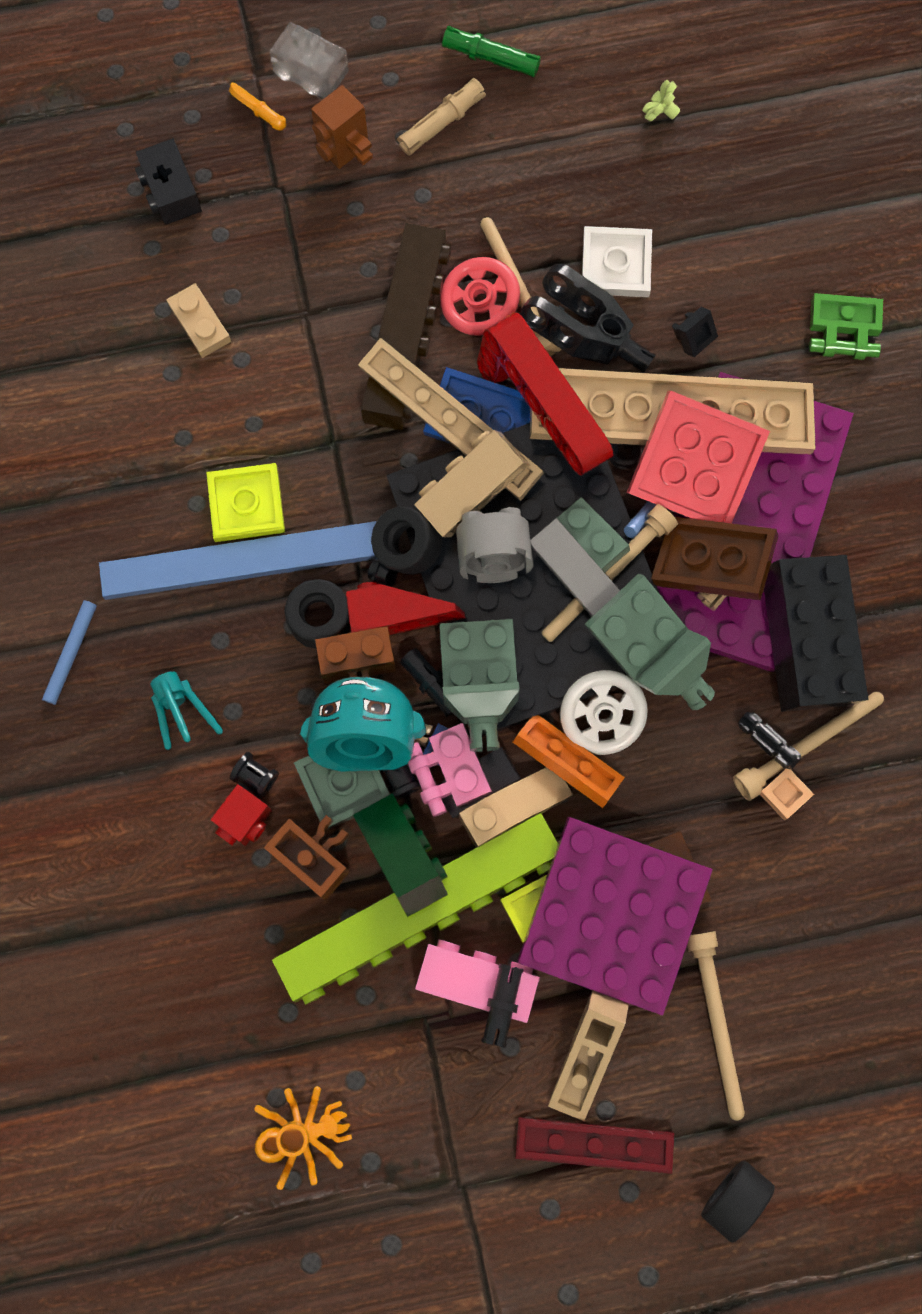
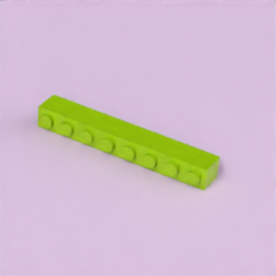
(384, 925)

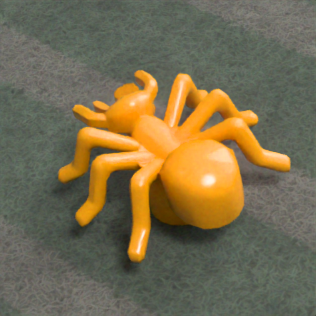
(295, 1136)

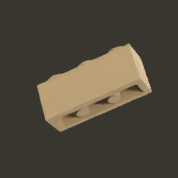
(471, 482)

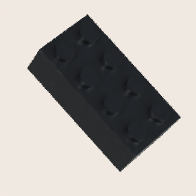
(814, 633)

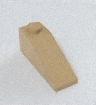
(514, 805)
(589, 1055)

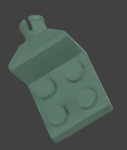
(653, 643)
(479, 676)

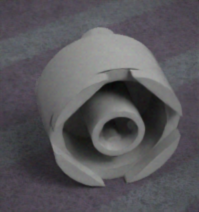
(494, 545)

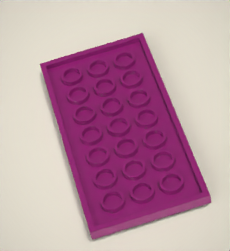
(784, 495)

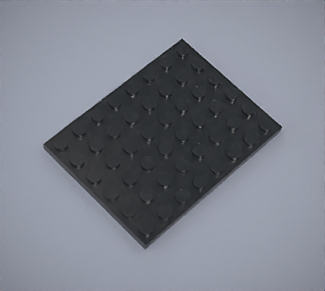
(533, 598)

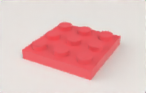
(697, 460)

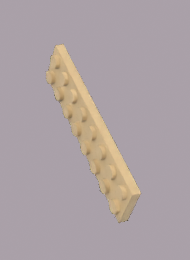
(629, 403)

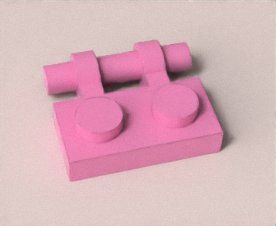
(460, 768)

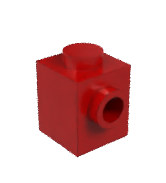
(241, 817)

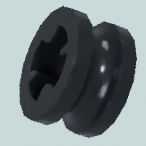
(622, 463)

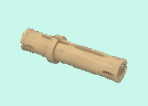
(451, 109)

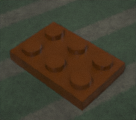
(716, 558)

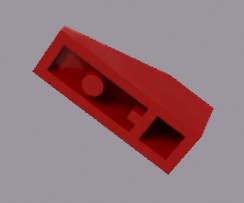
(402, 611)

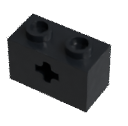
(168, 180)

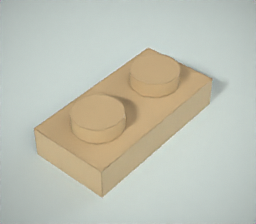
(198, 320)

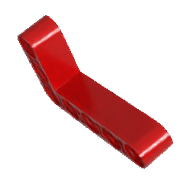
(516, 353)

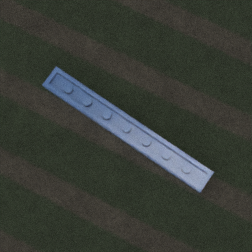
(236, 561)

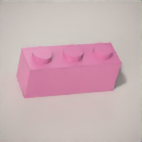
(471, 979)

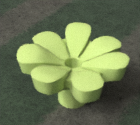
(662, 102)

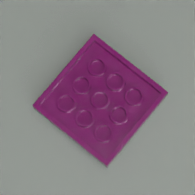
(614, 916)

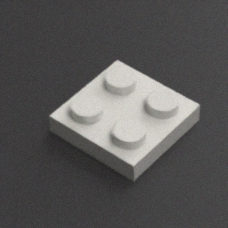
(618, 260)

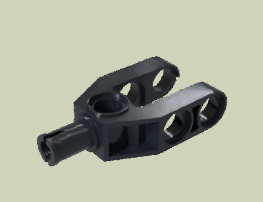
(598, 343)

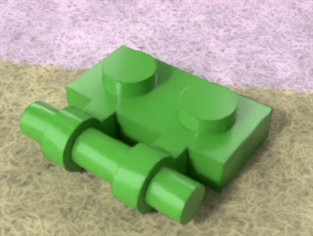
(847, 316)

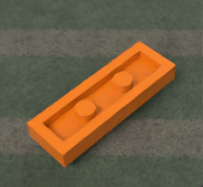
(568, 760)

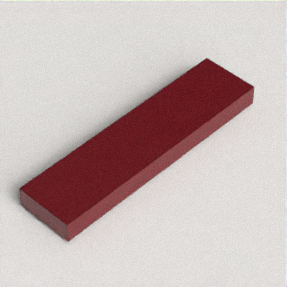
(595, 1145)

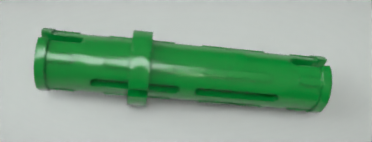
(485, 49)

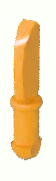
(259, 107)

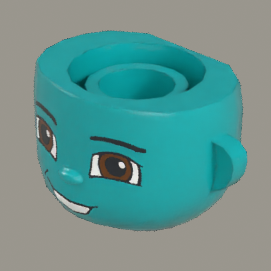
(362, 726)

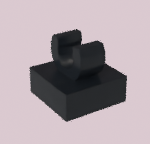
(696, 331)

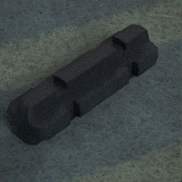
(769, 740)

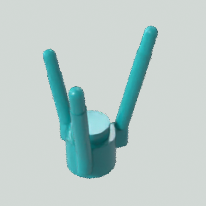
(170, 694)

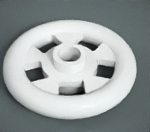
(601, 682)

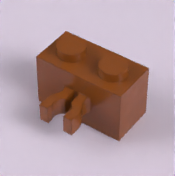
(341, 128)
(355, 655)
(308, 858)

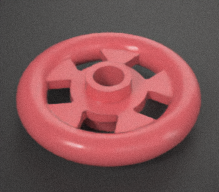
(476, 269)

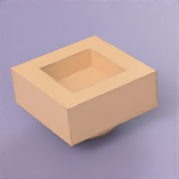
(786, 794)

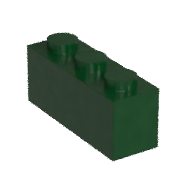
(402, 854)

